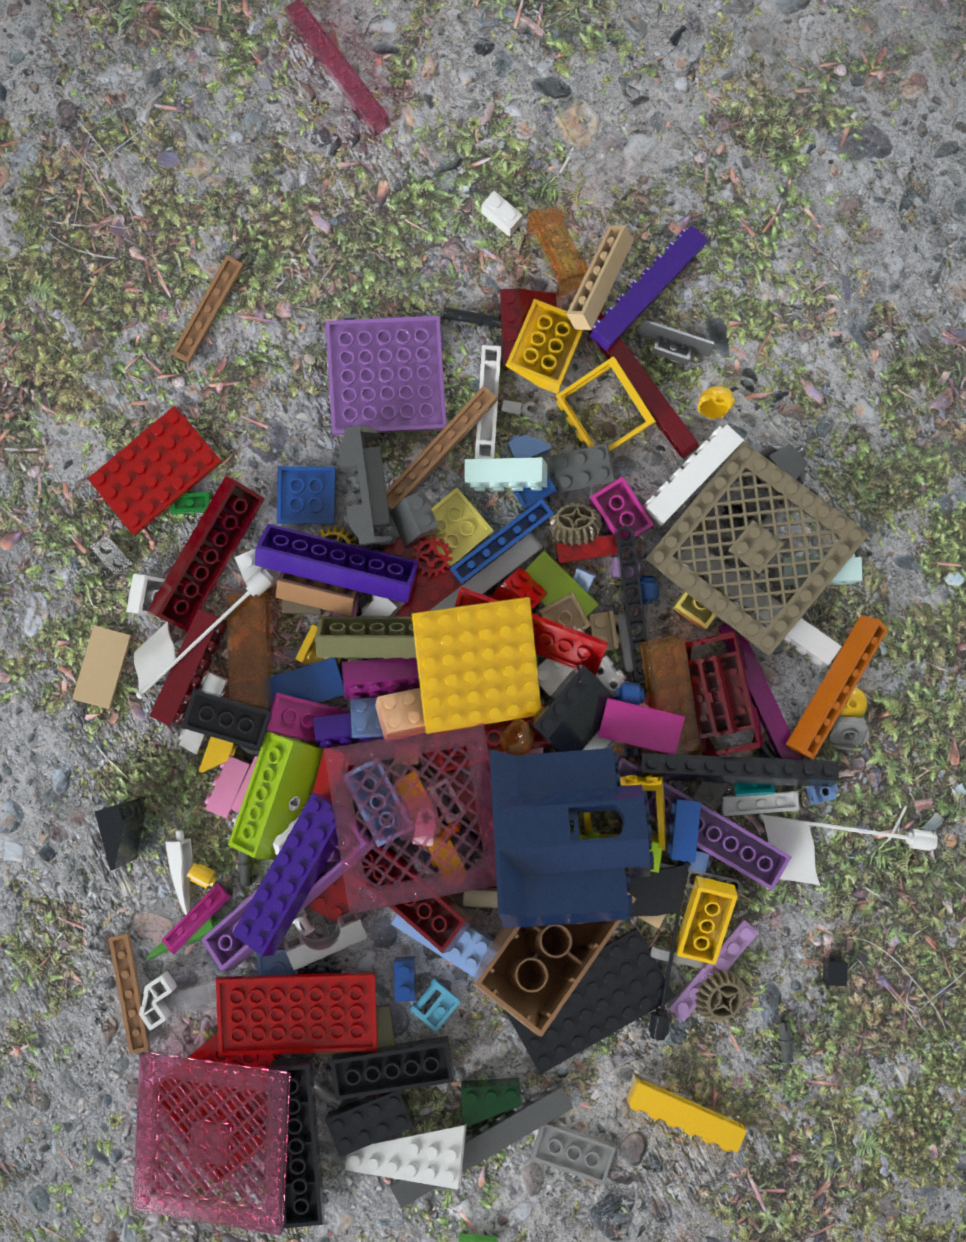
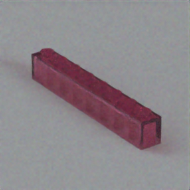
(337, 67)

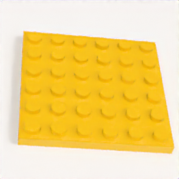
(476, 664)

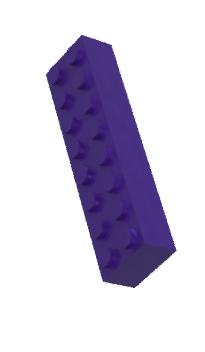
(336, 563)
(289, 878)

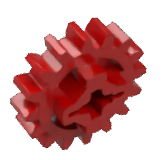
(432, 548)

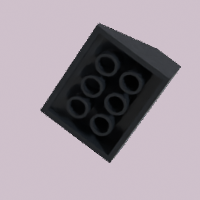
(572, 711)
(121, 831)

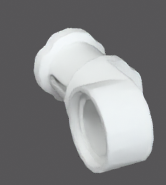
(302, 923)

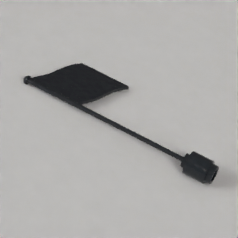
(657, 896)

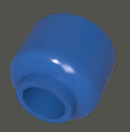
(649, 589)
(630, 693)

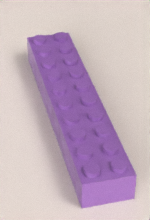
(723, 837)
(230, 951)

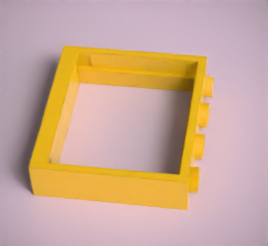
(572, 418)
(648, 784)

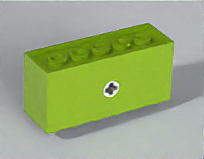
(275, 793)

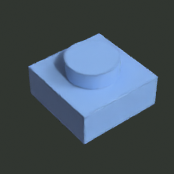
(584, 578)

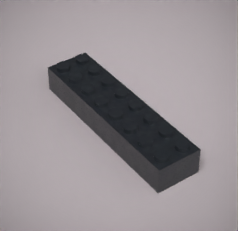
(304, 1182)

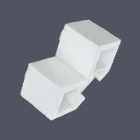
(153, 1007)

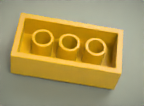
(706, 920)

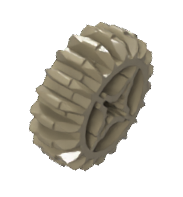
(575, 524)
(721, 996)

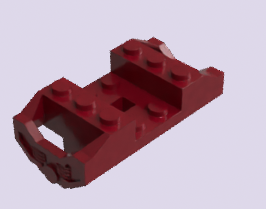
(735, 709)

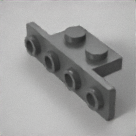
(674, 343)

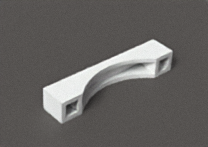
(487, 424)

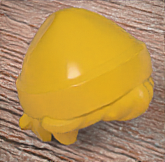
(715, 402)

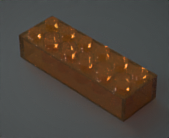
(250, 649)
(670, 686)

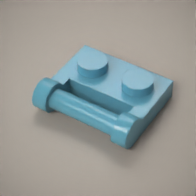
(440, 1009)

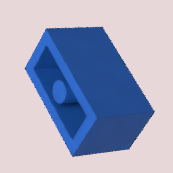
(404, 979)

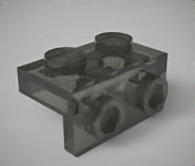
(108, 558)

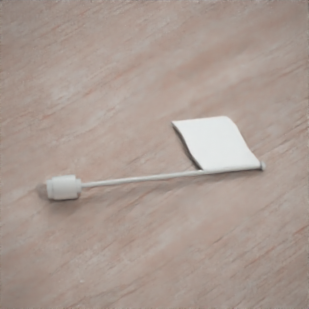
(158, 653)
(796, 840)

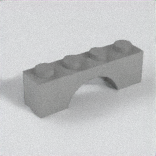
(304, 951)

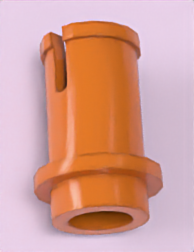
(443, 832)

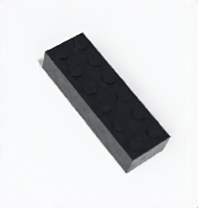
(392, 1068)

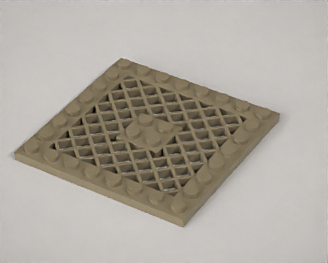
(757, 547)

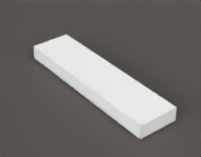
(745, 805)

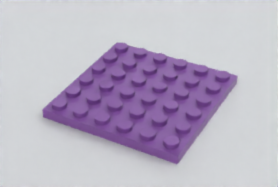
(386, 374)

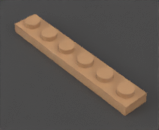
(208, 309)
(129, 992)

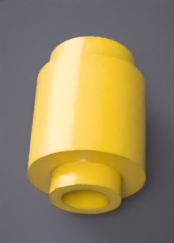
(202, 875)

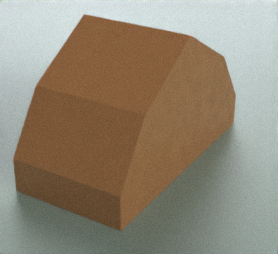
(539, 967)

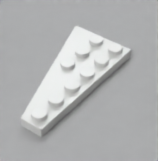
(419, 1158)

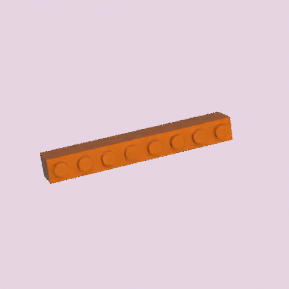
(837, 687)

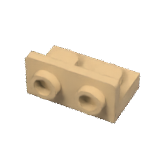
(604, 628)

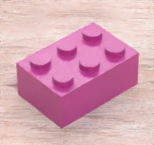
(620, 507)

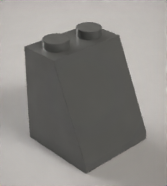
(414, 518)

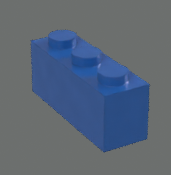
(683, 829)

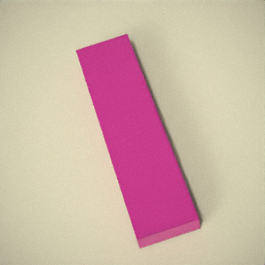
(196, 918)

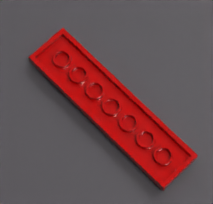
(551, 638)

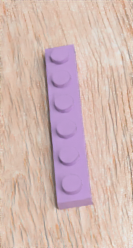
(731, 949)

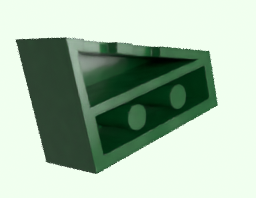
(488, 1098)

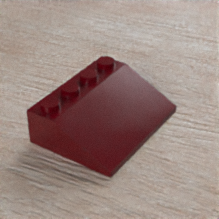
(513, 312)

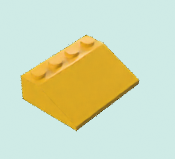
(545, 346)

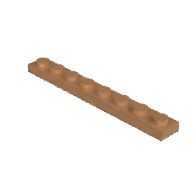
(441, 446)

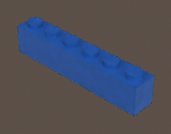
(501, 541)

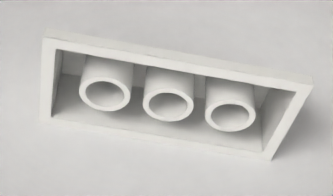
(195, 741)

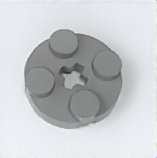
(843, 725)

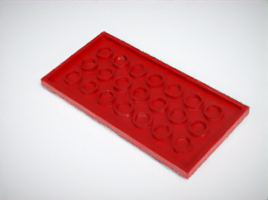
(296, 1013)

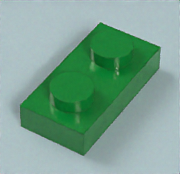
(191, 503)

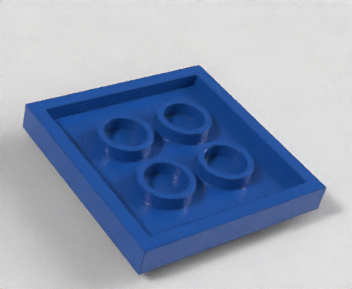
(306, 495)

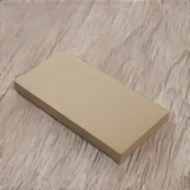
(102, 667)

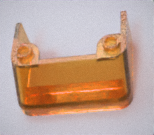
(558, 247)

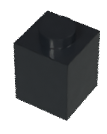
(835, 971)

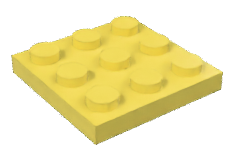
(459, 525)

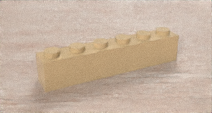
(600, 277)

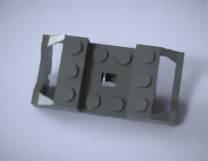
(367, 468)

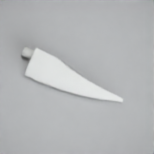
(180, 861)

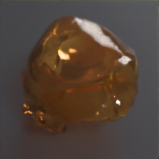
(518, 738)

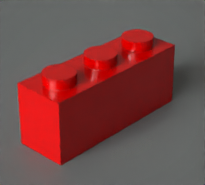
(599, 548)

